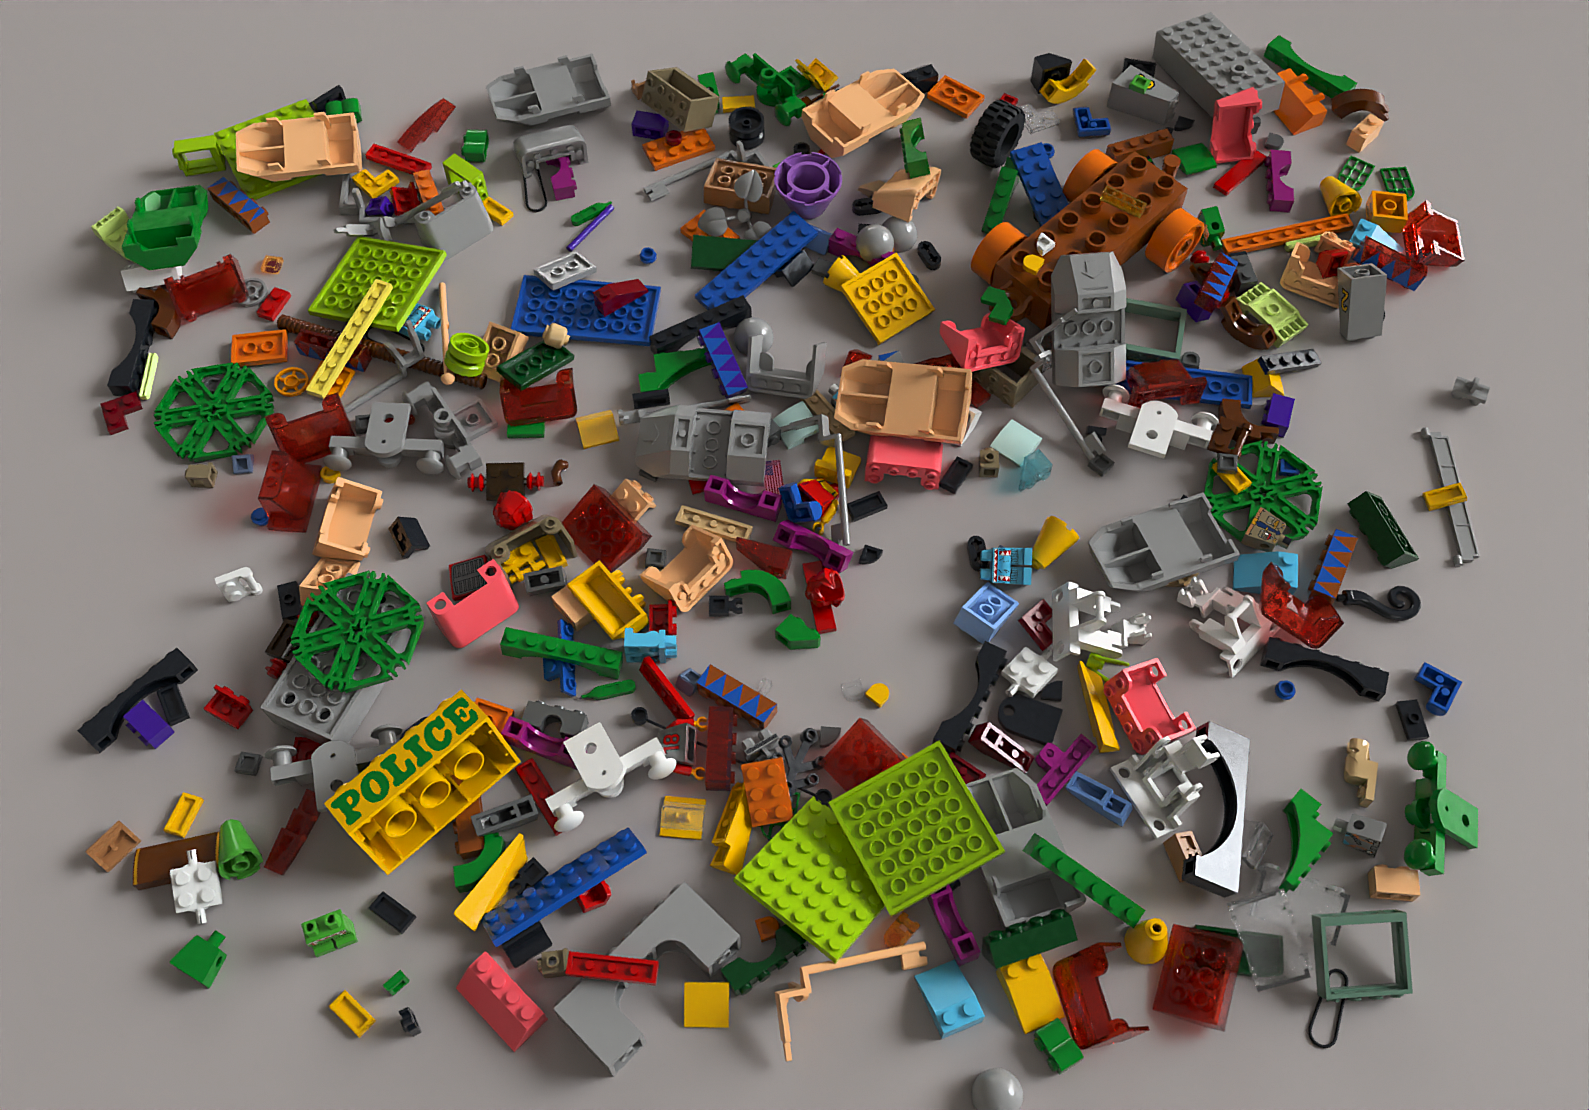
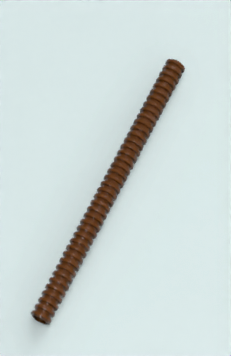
(379, 351)

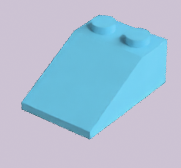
(1373, 231)
(1249, 570)
(949, 999)

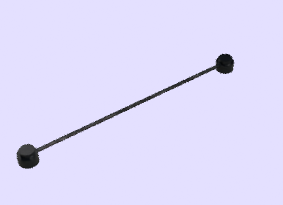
(640, 717)

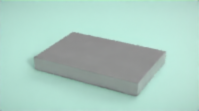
(564, 270)

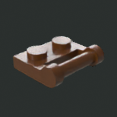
(1223, 436)

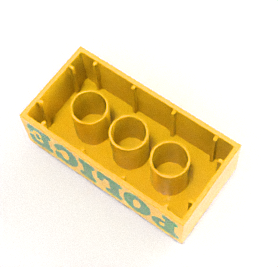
(408, 789)

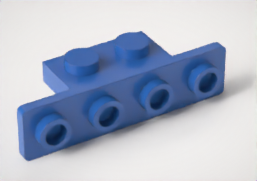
(557, 669)

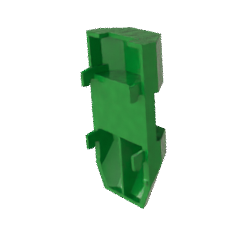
(166, 227)

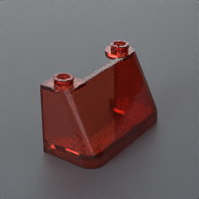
(208, 289)
(539, 402)
(310, 435)
(1308, 622)

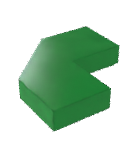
(1002, 307)

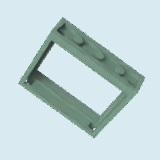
(1160, 311)
(1400, 952)

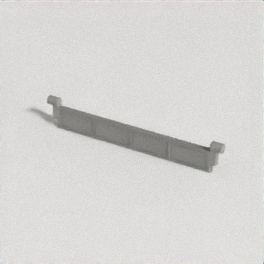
(1458, 512)

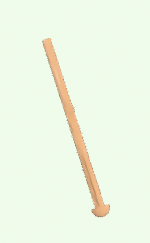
(448, 376)

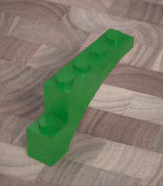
(1001, 197)
(671, 368)
(1307, 838)

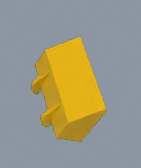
(608, 601)

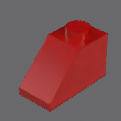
(1330, 261)

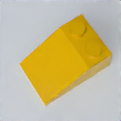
(1031, 992)

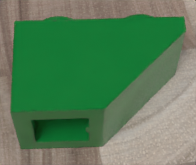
(796, 635)

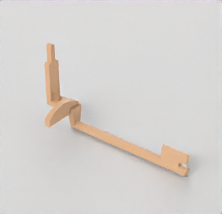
(909, 959)

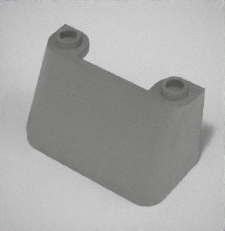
(549, 145)
(456, 226)

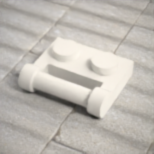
(233, 588)

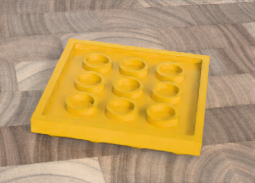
(887, 298)

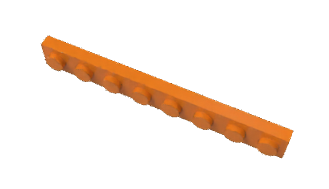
(1284, 234)

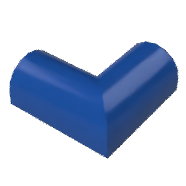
(1090, 127)
(797, 509)
(1443, 686)

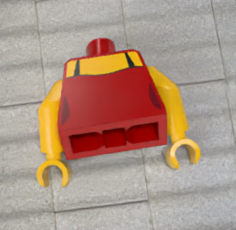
(825, 494)

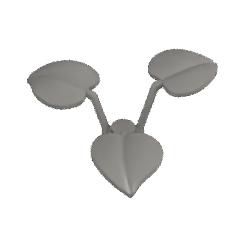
(748, 187)

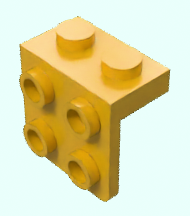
(818, 73)
(827, 467)

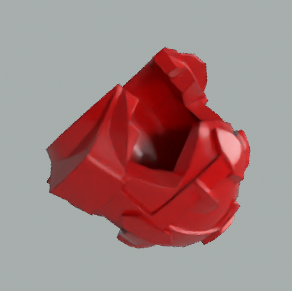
(512, 510)
(825, 588)

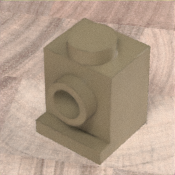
(989, 463)
(201, 475)
(558, 968)

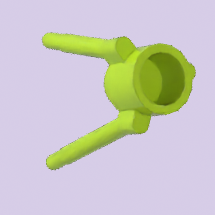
(1097, 662)

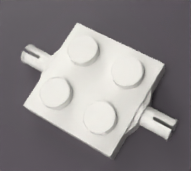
(1029, 672)
(196, 886)

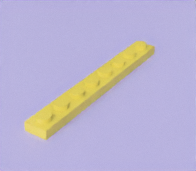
(349, 339)

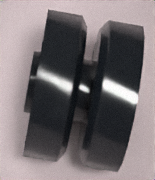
(747, 126)

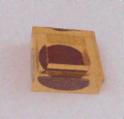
(272, 264)

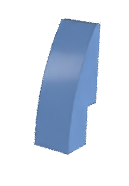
(1100, 798)

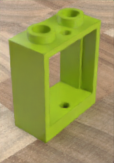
(199, 166)
(459, 170)

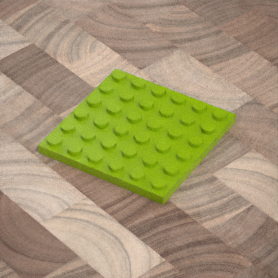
(252, 185)
(403, 265)
(916, 828)
(814, 881)

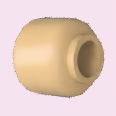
(555, 335)

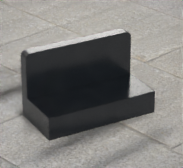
(334, 94)
(795, 268)
(408, 535)
(527, 944)

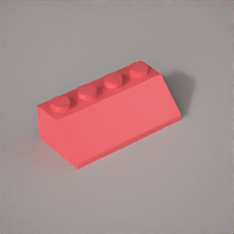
(500, 1001)

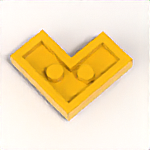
(373, 185)

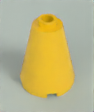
(1339, 197)
(839, 273)
(1052, 542)
(1147, 941)

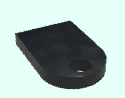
(1030, 720)

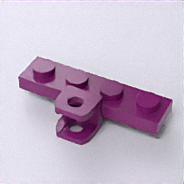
(1061, 765)

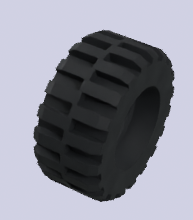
(997, 133)

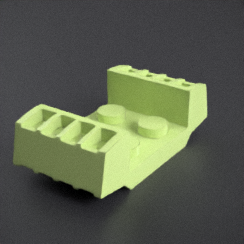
(113, 230)
(1273, 309)

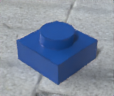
(1286, 469)

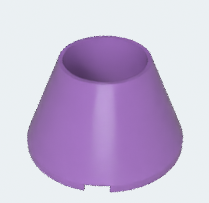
(808, 183)

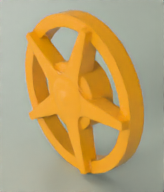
(291, 381)

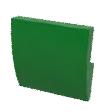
(1194, 158)

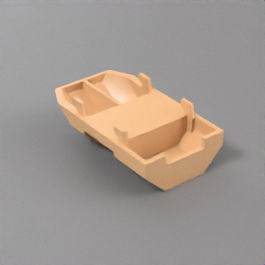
(860, 111)
(299, 147)
(905, 400)

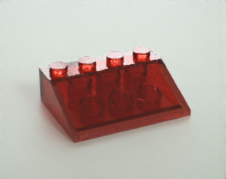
(605, 529)
(860, 755)
(1198, 976)

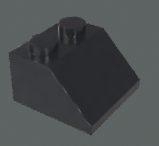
(1049, 67)
(922, 77)

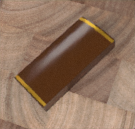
(154, 862)

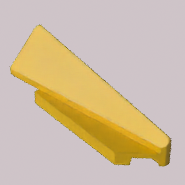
(1097, 709)
(732, 832)
(493, 885)

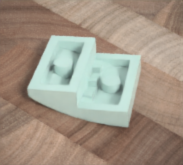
(795, 413)
(1015, 442)

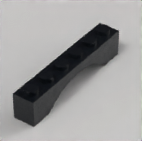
(677, 336)
(127, 375)
(987, 665)
(1365, 680)
(105, 726)

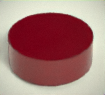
(673, 138)

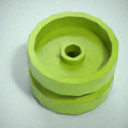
(466, 354)

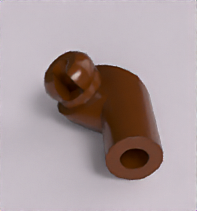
(556, 470)

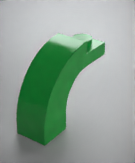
(761, 583)
(469, 874)

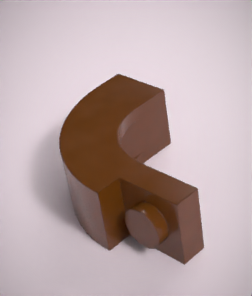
(1360, 100)
(167, 320)
(1243, 330)
(1232, 409)

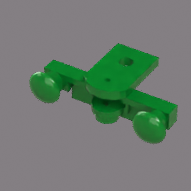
(773, 87)
(1448, 811)

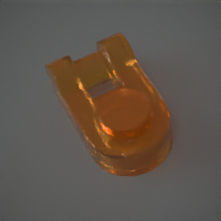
(896, 936)

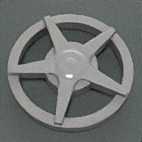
(254, 291)

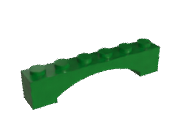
(1281, 53)
(914, 160)
(527, 644)
(1083, 880)

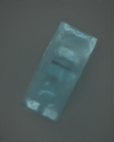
(1034, 468)

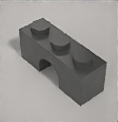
(540, 715)

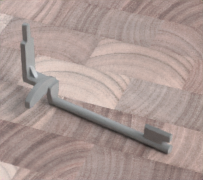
(659, 188)
(359, 208)
(384, 223)
(402, 364)
(635, 416)
(1088, 443)
(841, 530)

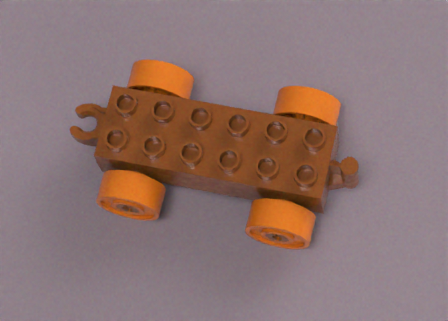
(1093, 227)

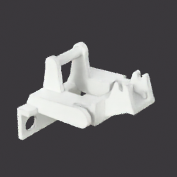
(1085, 636)
(1228, 637)
(1157, 761)

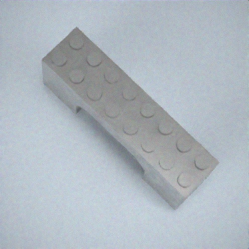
(679, 925)

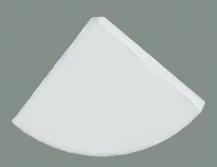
(1044, 244)

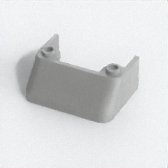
(764, 378)

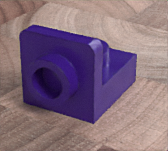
(380, 205)

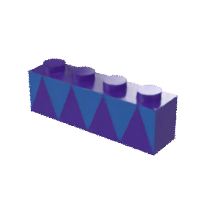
(722, 361)

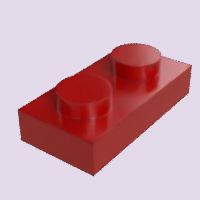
(273, 304)

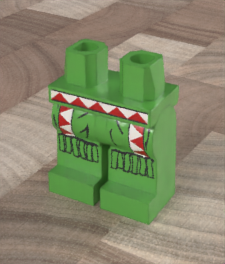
(323, 930)

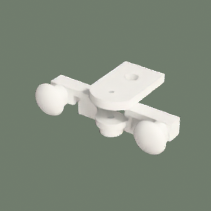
(1155, 423)
(595, 765)

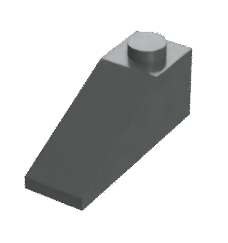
(505, 816)

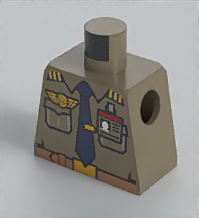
(1266, 532)

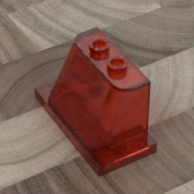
(1432, 237)
(1162, 381)
(289, 492)

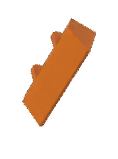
(1298, 105)

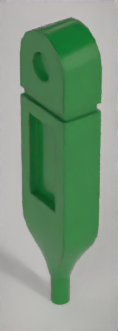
(588, 213)
(611, 690)

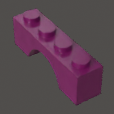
(562, 181)
(1279, 196)
(845, 244)
(723, 493)
(797, 537)
(526, 737)
(954, 930)

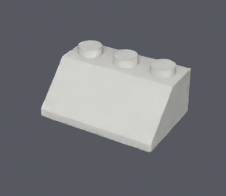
(138, 276)

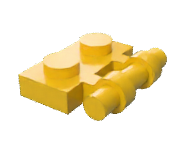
(521, 557)

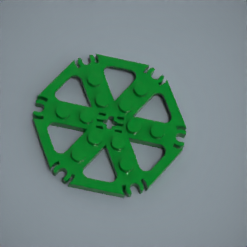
(201, 413)
(1275, 490)
(343, 635)

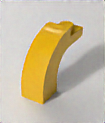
(1070, 87)

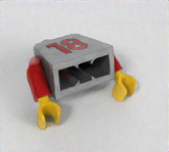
(680, 743)

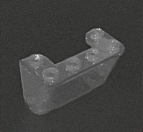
(1305, 900)
(1270, 938)

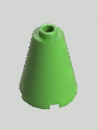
(237, 851)

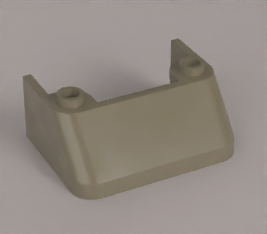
(535, 529)

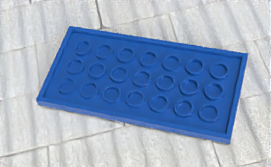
(576, 310)

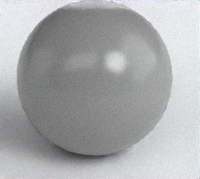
(903, 233)
(874, 241)
(750, 327)
(997, 1091)

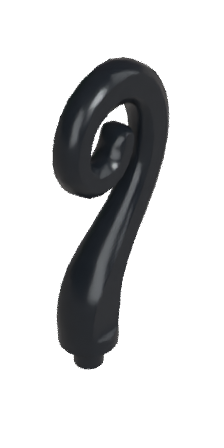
(1356, 597)

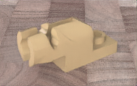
(1361, 770)

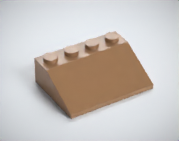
(721, 181)

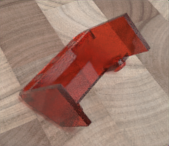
(1084, 999)

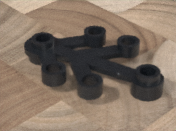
(795, 764)

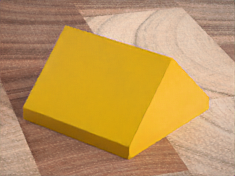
(1262, 384)
(597, 429)

